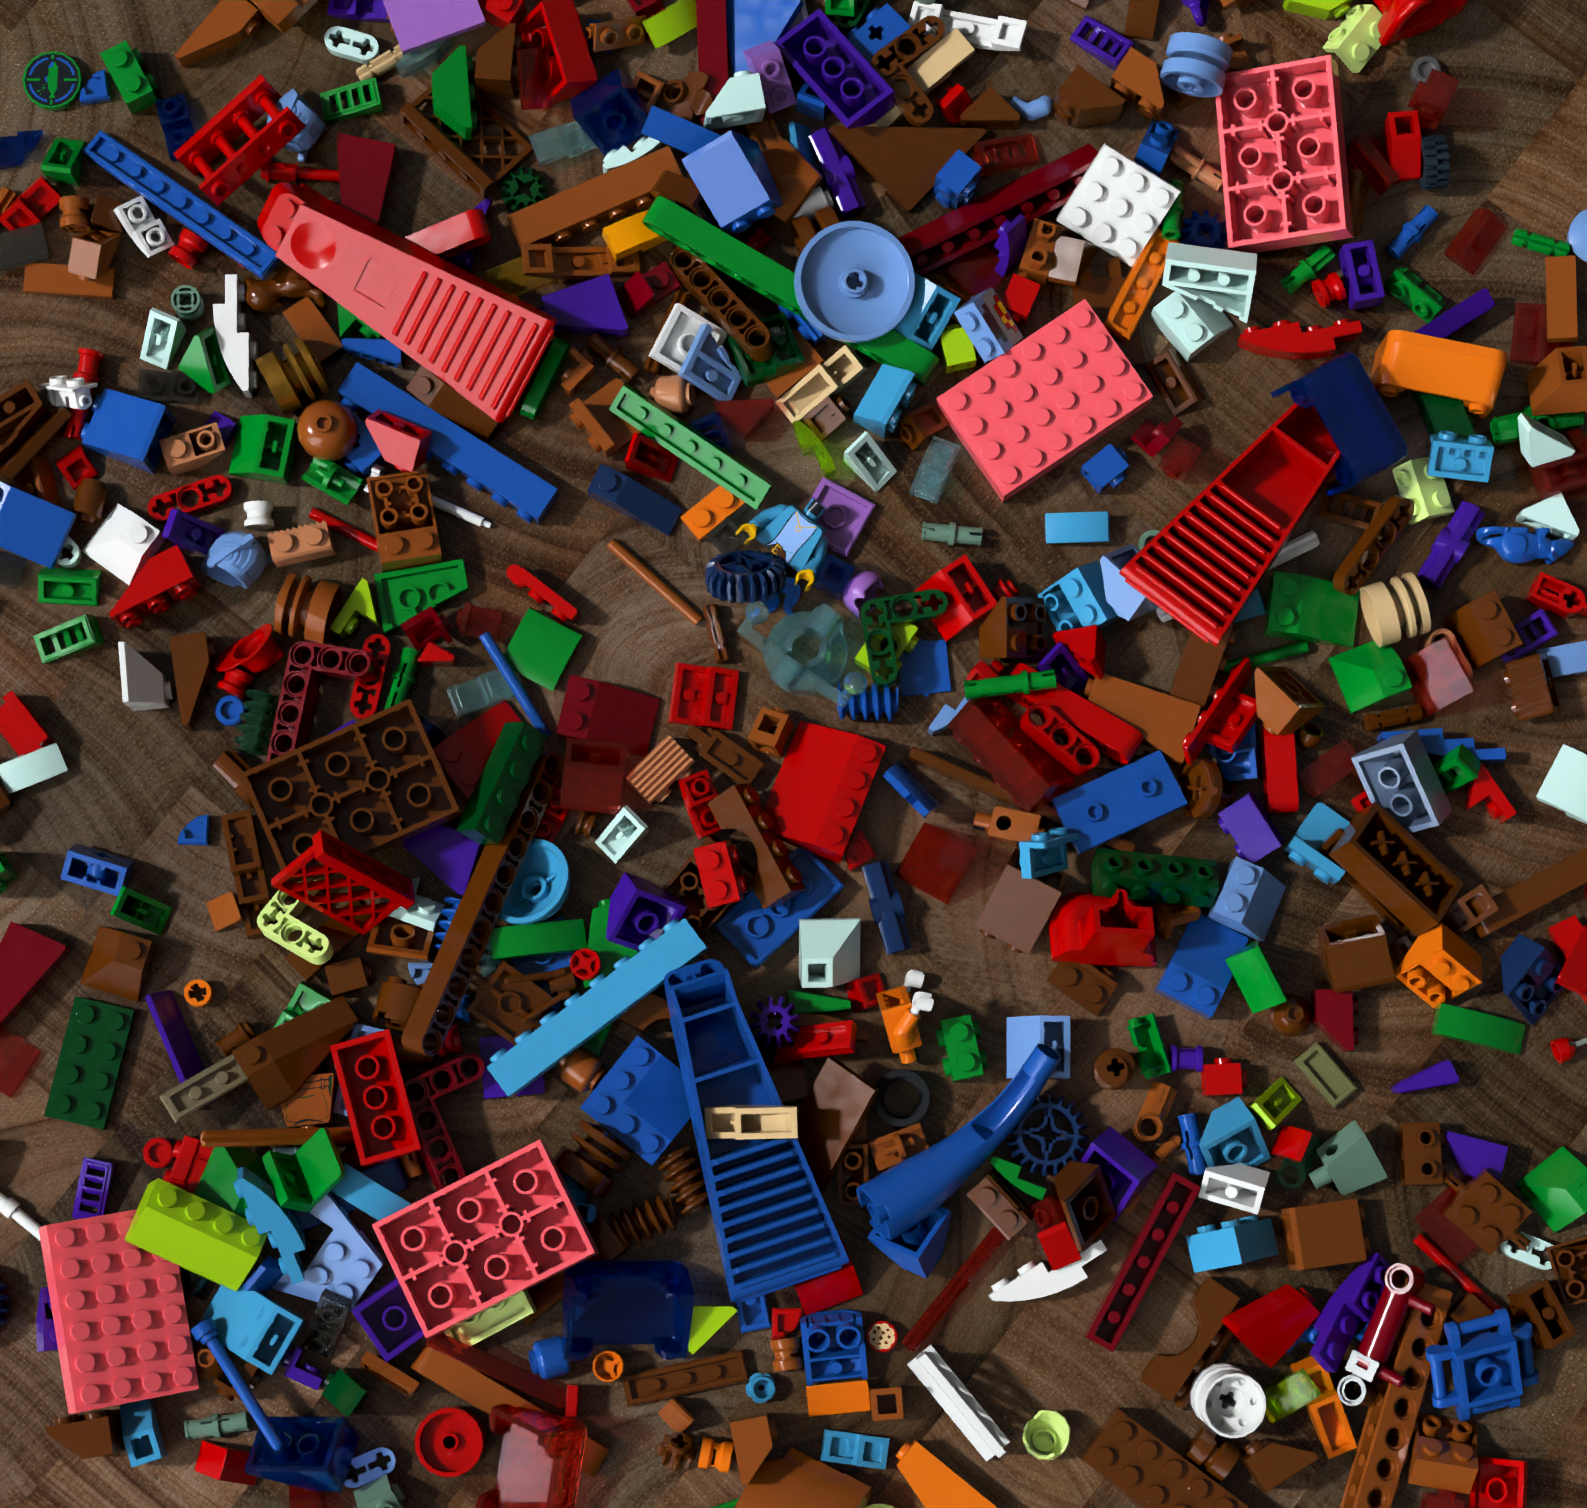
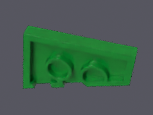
(414, 589)

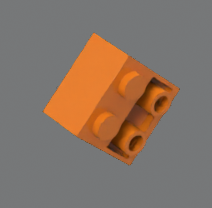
(1440, 966)

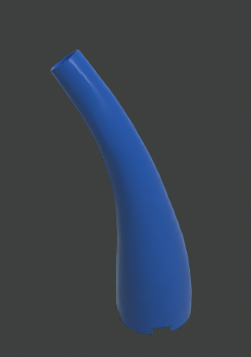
(926, 1180)

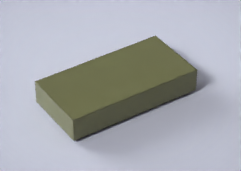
(1325, 1075)

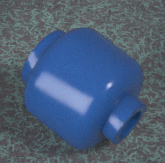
(547, 1358)

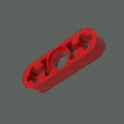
(208, 483)
(358, 697)

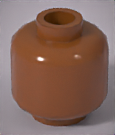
(582, 1070)

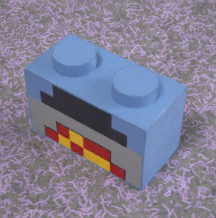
(988, 324)

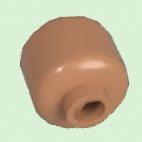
(673, 394)

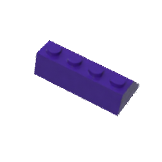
(836, 71)

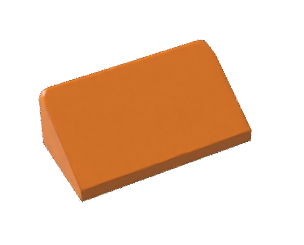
(838, 1397)

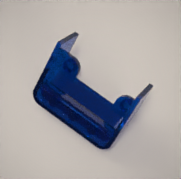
(1352, 417)

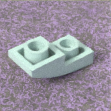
(620, 157)
(32, 768)

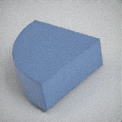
(419, 971)

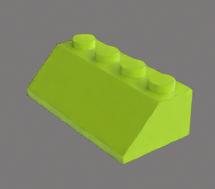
(195, 1234)

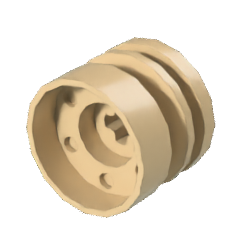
(1400, 608)

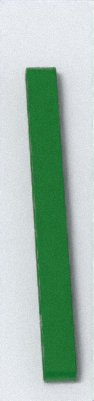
(771, 280)

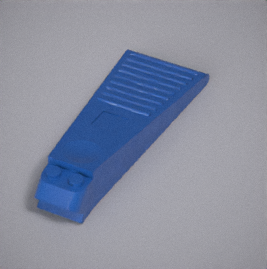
(758, 1190)

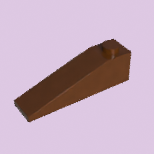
(289, 1053)

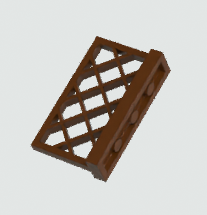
(453, 156)

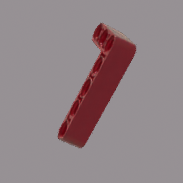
(305, 701)
(437, 1131)

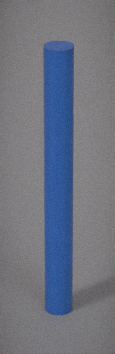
(514, 683)

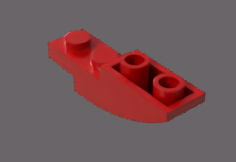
(1289, 343)

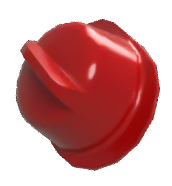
(252, 653)

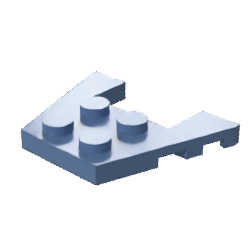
(343, 1262)

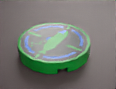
(52, 81)

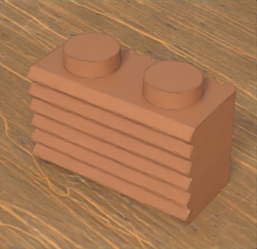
(301, 544)
(659, 770)

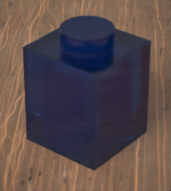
(834, 576)

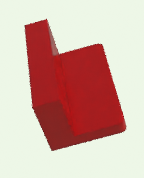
(21, 726)

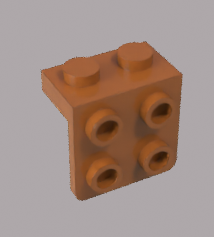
(605, 429)

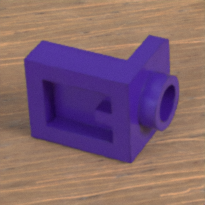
(307, 1375)

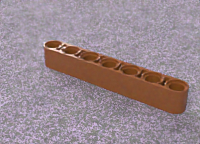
(487, 1392)

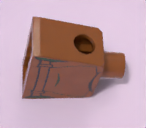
(312, 1103)

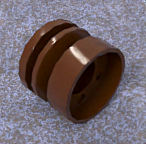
(592, 1158)

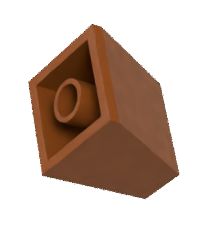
(1324, 1234)

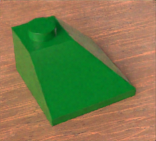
(1369, 675)
(221, 1171)
(1557, 1189)

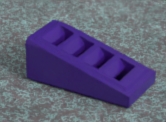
(1098, 52)
(1546, 623)
(1433, 1076)
(85, 1176)

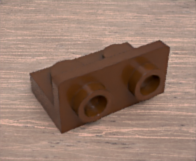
(1084, 984)

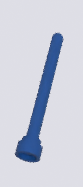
(207, 1333)

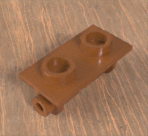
(617, 33)

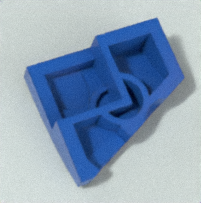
(1244, 762)
(911, 789)

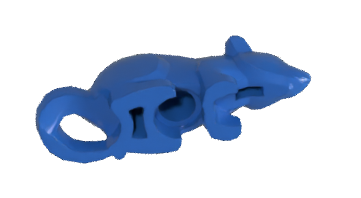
(1519, 546)

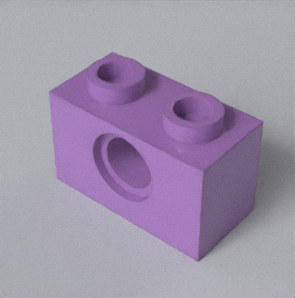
(773, 75)

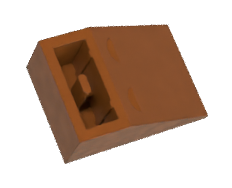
(404, 520)

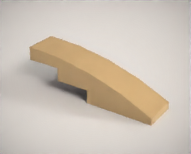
(931, 70)

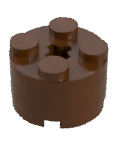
(396, 1002)

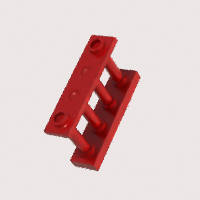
(228, 126)

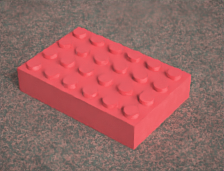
(1284, 156)
(1044, 400)
(485, 1238)
(115, 1315)

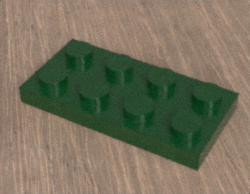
(90, 1063)

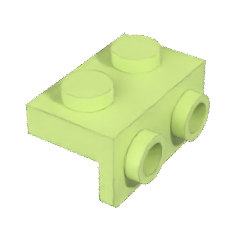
(1356, 37)
(1426, 492)

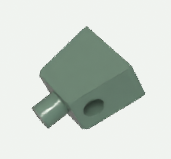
(1347, 1161)

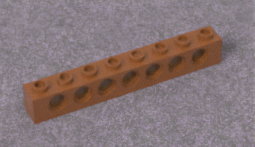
(1382, 1413)

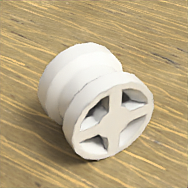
(258, 515)

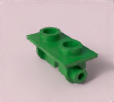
(1404, 286)
(1148, 1039)

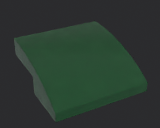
(785, 358)

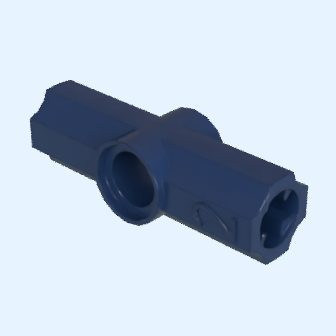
(886, 907)

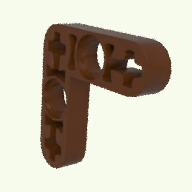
(898, 72)

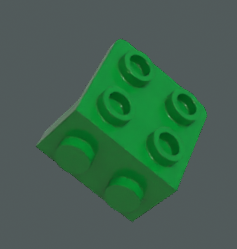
(306, 1175)

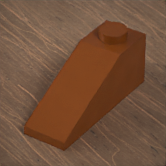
(223, 28)

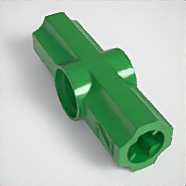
(1505, 427)

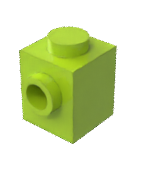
(956, 349)

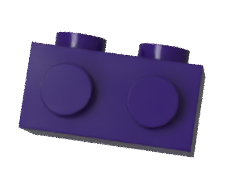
(1250, 828)

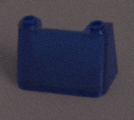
(627, 1306)

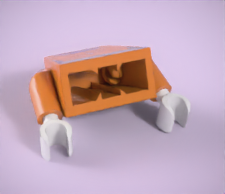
(901, 1015)

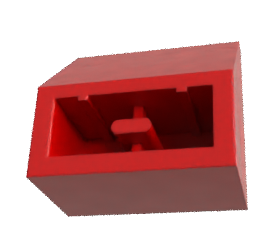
(966, 596)

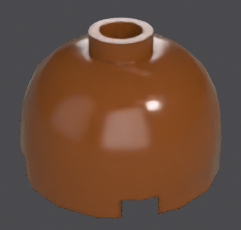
(327, 430)

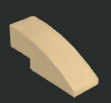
(822, 381)
(751, 1122)

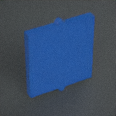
(925, 669)

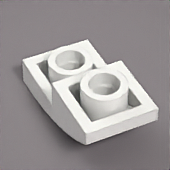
(143, 228)

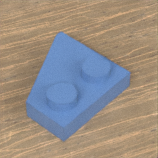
(709, 366)

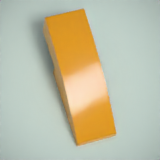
(630, 236)

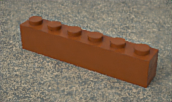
(591, 201)

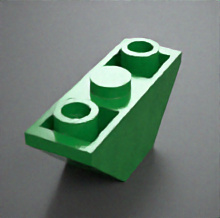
(453, 93)

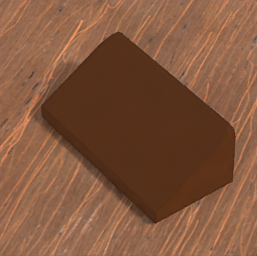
(1174, 381)

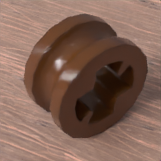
(586, 824)

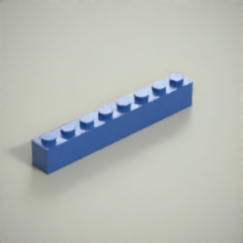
(454, 446)

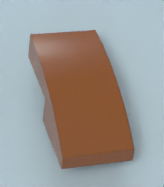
(312, 328)

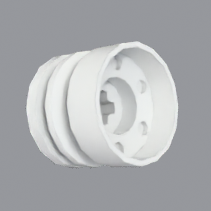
(1237, 1414)

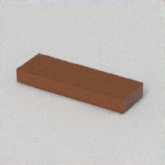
(56, 281)
(1561, 299)

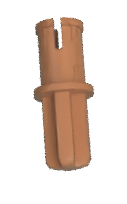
(1197, 168)

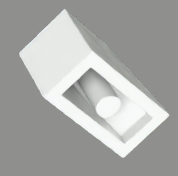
(1235, 1186)

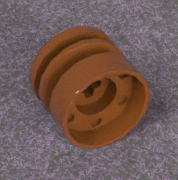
(301, 607)

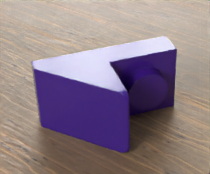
(190, 532)

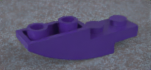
(1344, 1311)

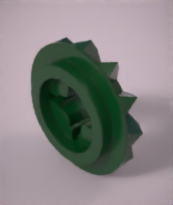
(510, 188)

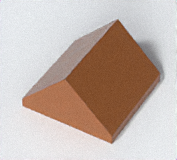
(401, 941)

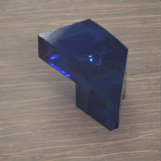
(16, 149)

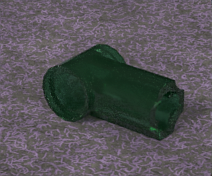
(1301, 1168)

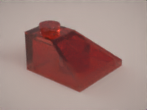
(936, 862)

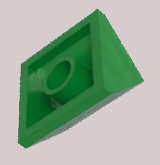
(1256, 978)

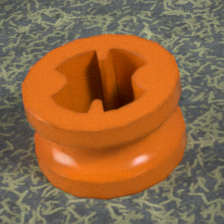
(203, 985)

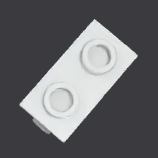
(69, 392)

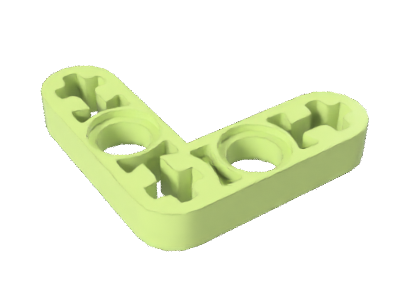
(288, 923)

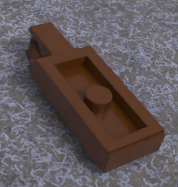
(725, 755)

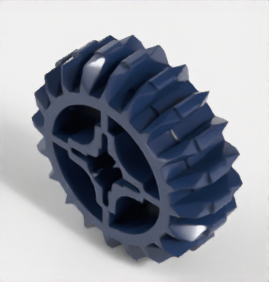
(745, 576)
(1072, 1136)

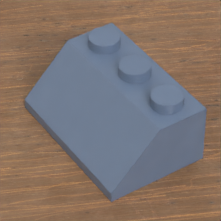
(1403, 781)

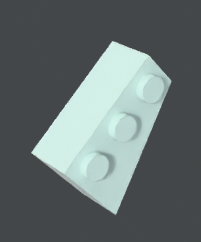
(1212, 275)

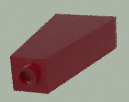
(366, 175)
(25, 965)

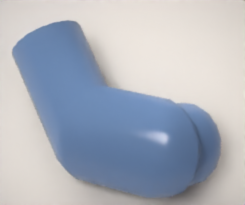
(1033, 110)

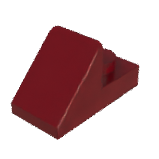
(647, 289)

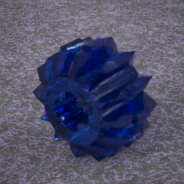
(1207, 225)

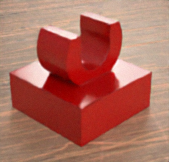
(954, 103)
(982, 670)

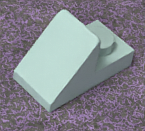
(423, 913)

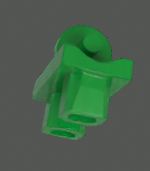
(333, 480)

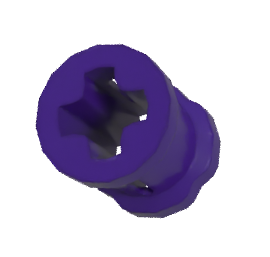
(1186, 1058)

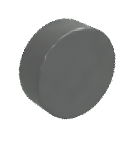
(1422, 67)

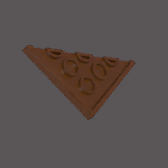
(905, 157)

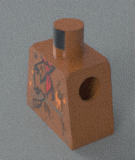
(1021, 828)

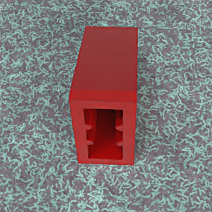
(1273, 1322)

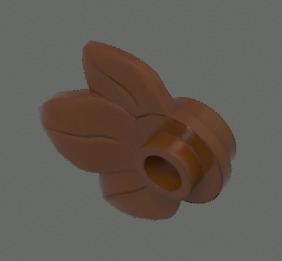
(692, 97)

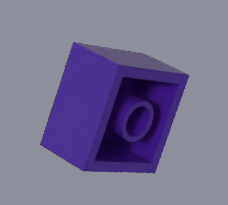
(388, 1320)

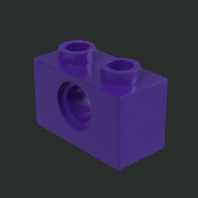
(1361, 275)

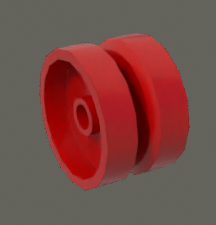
(451, 1460)

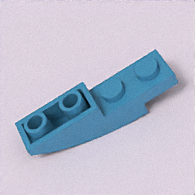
(278, 1222)

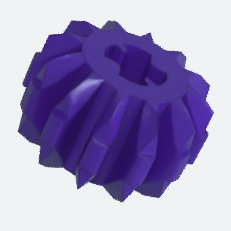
(764, 1021)

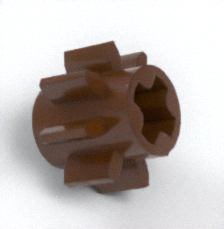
(677, 1451)

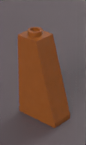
(1156, 715)

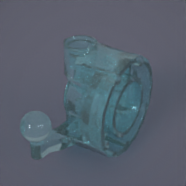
(821, 671)

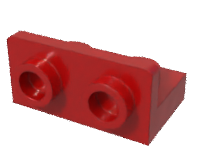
(720, 873)

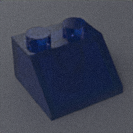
(610, 112)

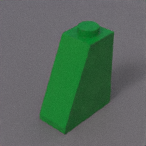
(606, 950)

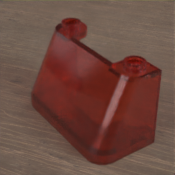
(537, 1459)

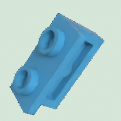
(1045, 852)

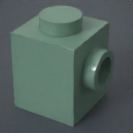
(380, 1494)

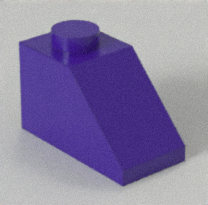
(1476, 1154)

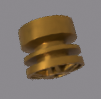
(292, 375)

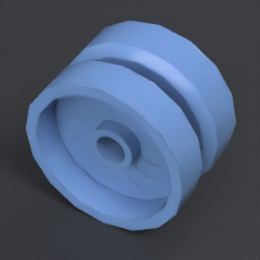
(1196, 64)

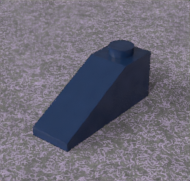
(633, 500)

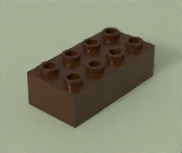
(1396, 869)

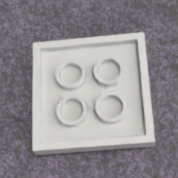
(1118, 204)

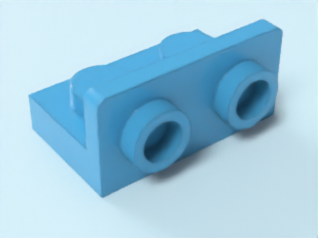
(1460, 456)

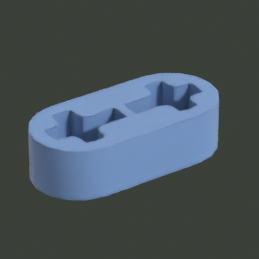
(371, 1474)

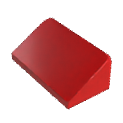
(1574, 972)

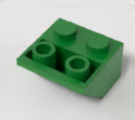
(264, 448)

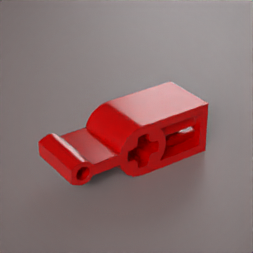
(1550, 593)

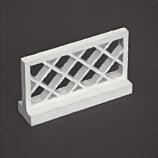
(959, 1403)

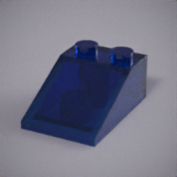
(313, 1454)

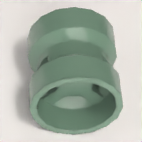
(192, 307)

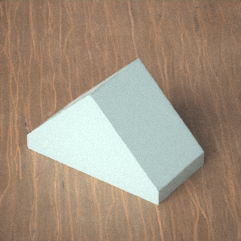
(162, 338)
(1540, 443)
(869, 462)
(1551, 514)
(622, 834)

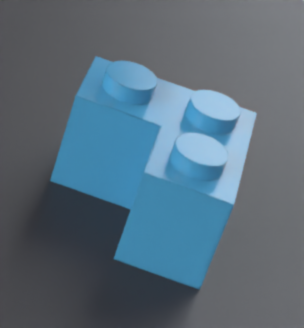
(1232, 1244)

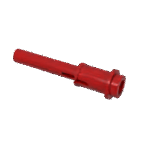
(292, 172)

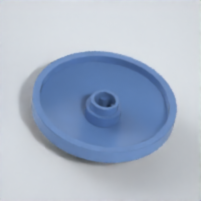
(854, 281)

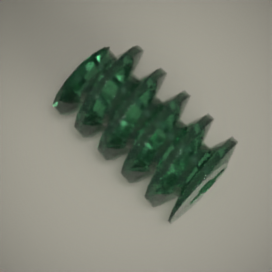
(257, 722)

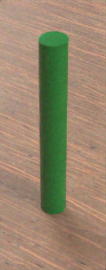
(1270, 655)

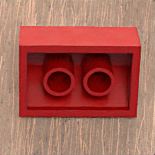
(558, 27)

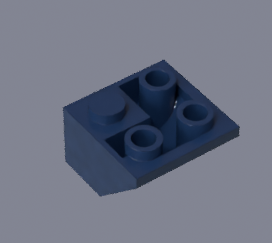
(1530, 977)

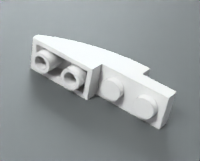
(235, 345)
(1038, 1282)

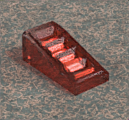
(993, 166)

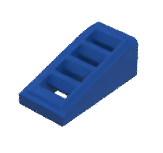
(376, 350)

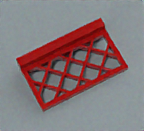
(359, 869)

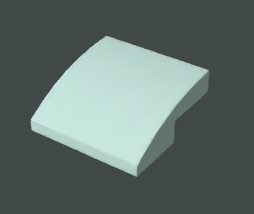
(1567, 784)

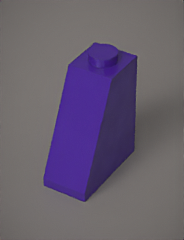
(587, 309)
(447, 855)

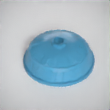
(542, 869)

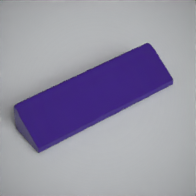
(1459, 315)
(175, 1035)

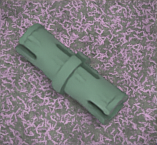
(951, 533)
(216, 1425)

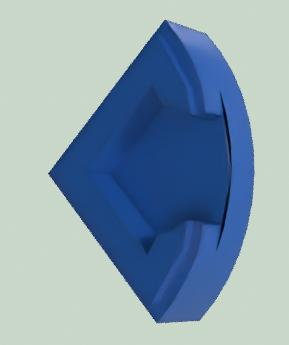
(96, 89)
(196, 832)

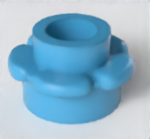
(768, 1391)

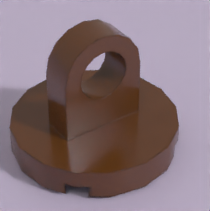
(1205, 788)

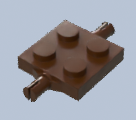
(503, 1004)
(1487, 1211)

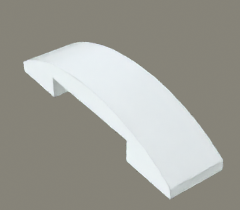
(979, 31)

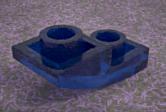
(175, 122)

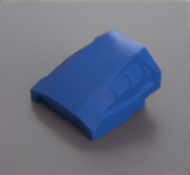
(833, 1346)

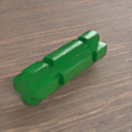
(1540, 243)

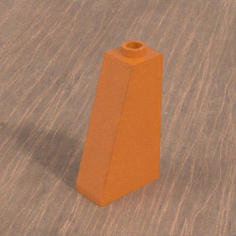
(935, 1482)

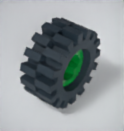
(1434, 162)

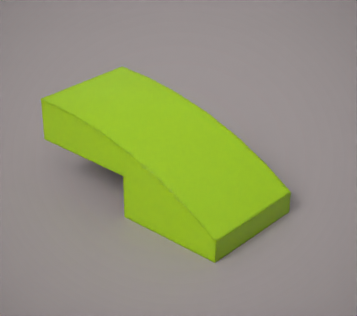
(671, 22)

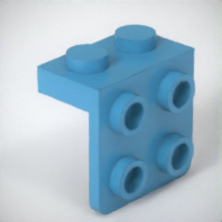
(1310, 835)

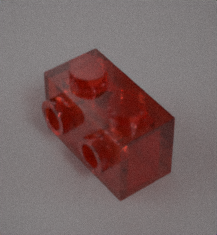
(1433, 98)

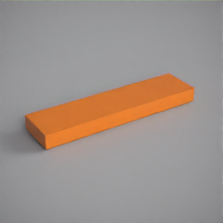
(1138, 288)

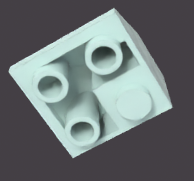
(829, 951)

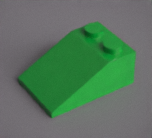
(1309, 611)

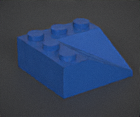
(641, 1101)

